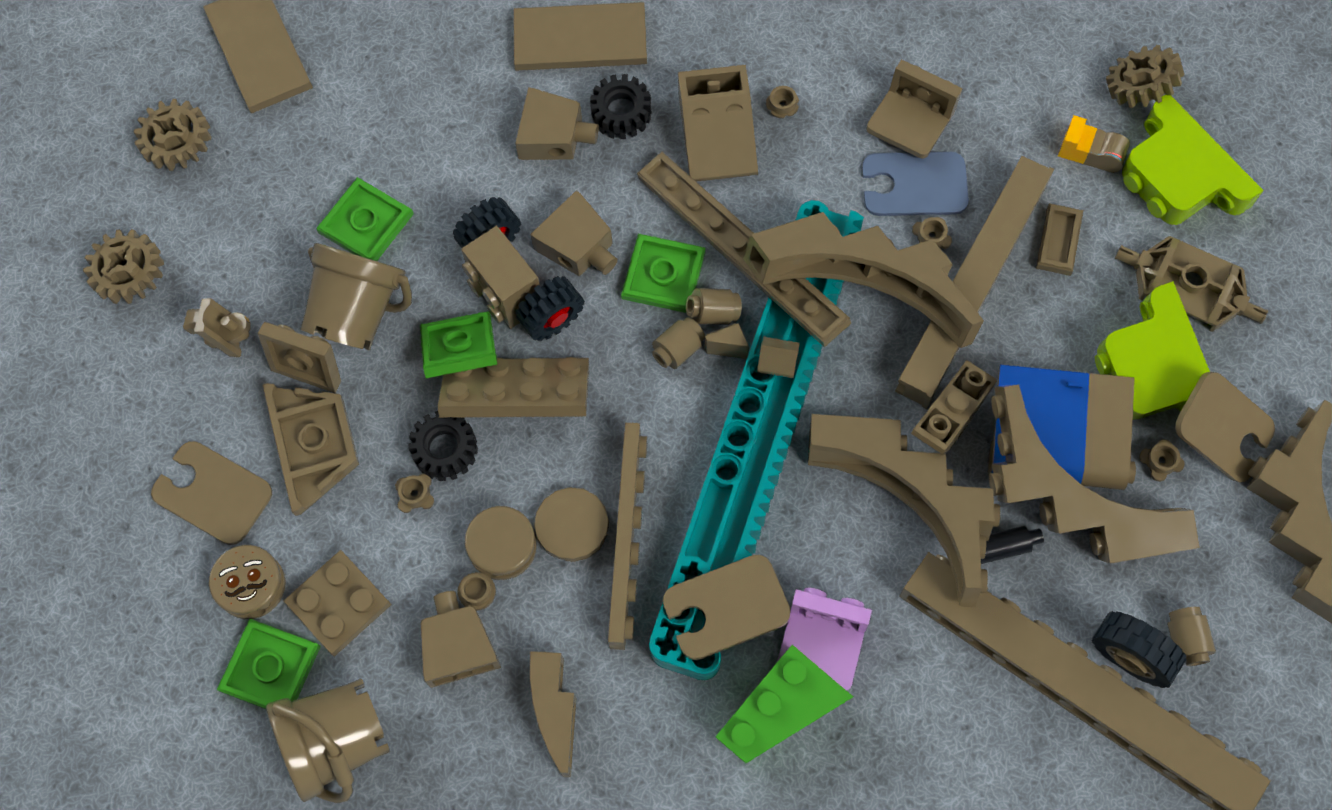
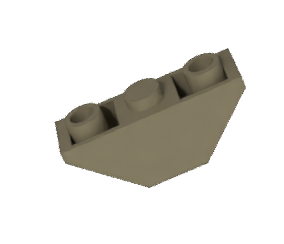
(954, 408)

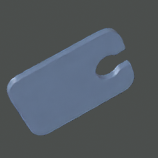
(920, 185)

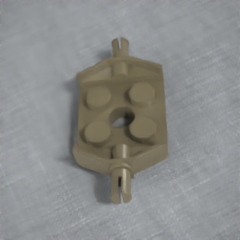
(1213, 302)

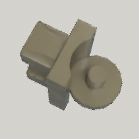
(218, 326)

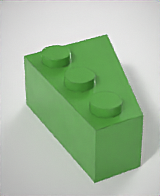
(781, 705)

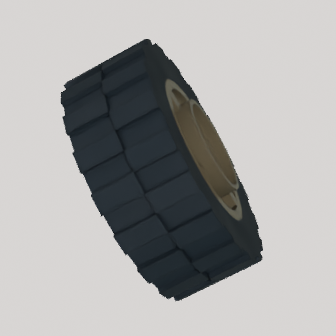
(1139, 649)

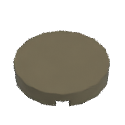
(571, 524)

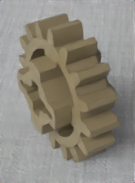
(1145, 76)
(172, 134)
(119, 269)

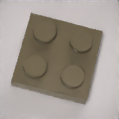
(300, 356)
(337, 603)

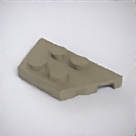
(311, 442)

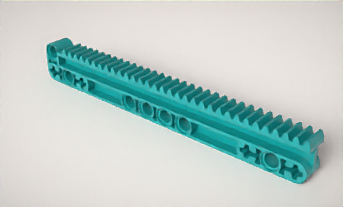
(733, 510)

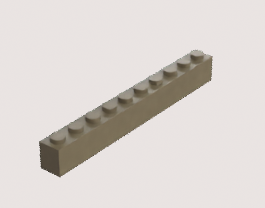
(1088, 690)

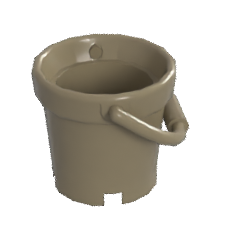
(350, 296)
(326, 739)

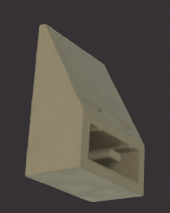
(717, 123)

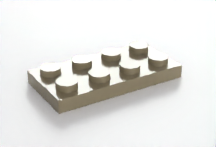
(518, 389)

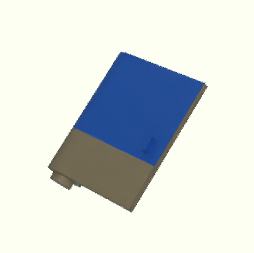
(1079, 421)

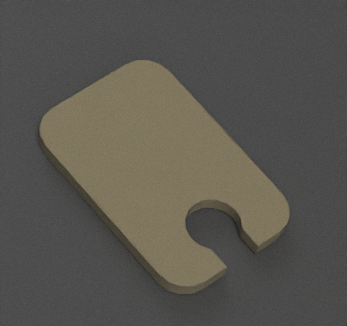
(1218, 420)
(220, 500)
(737, 603)

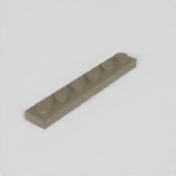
(626, 551)

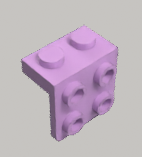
(827, 632)

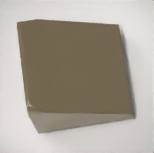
(727, 342)

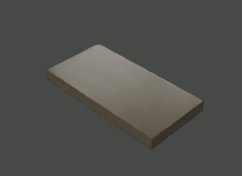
(579, 36)
(258, 51)

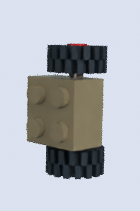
(506, 278)

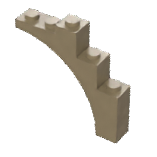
(867, 258)
(879, 453)
(1067, 506)
(1303, 527)

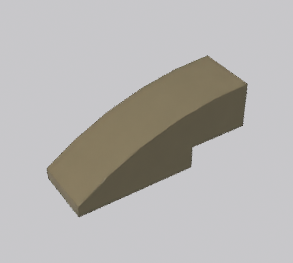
(553, 708)

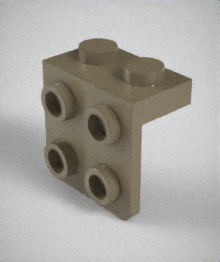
(914, 110)

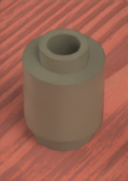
(713, 306)
(678, 343)
(1192, 634)

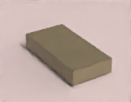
(1059, 239)

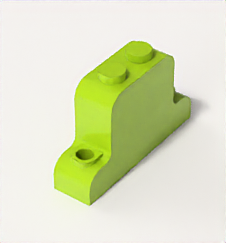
(1185, 168)
(1157, 353)

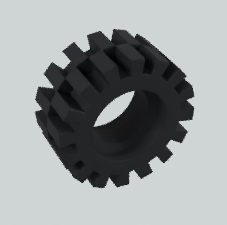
(621, 90)
(448, 466)

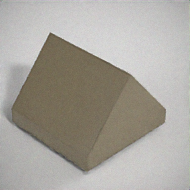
(778, 357)

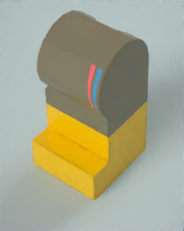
(1094, 146)

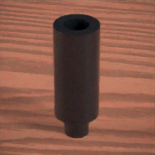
(1011, 543)

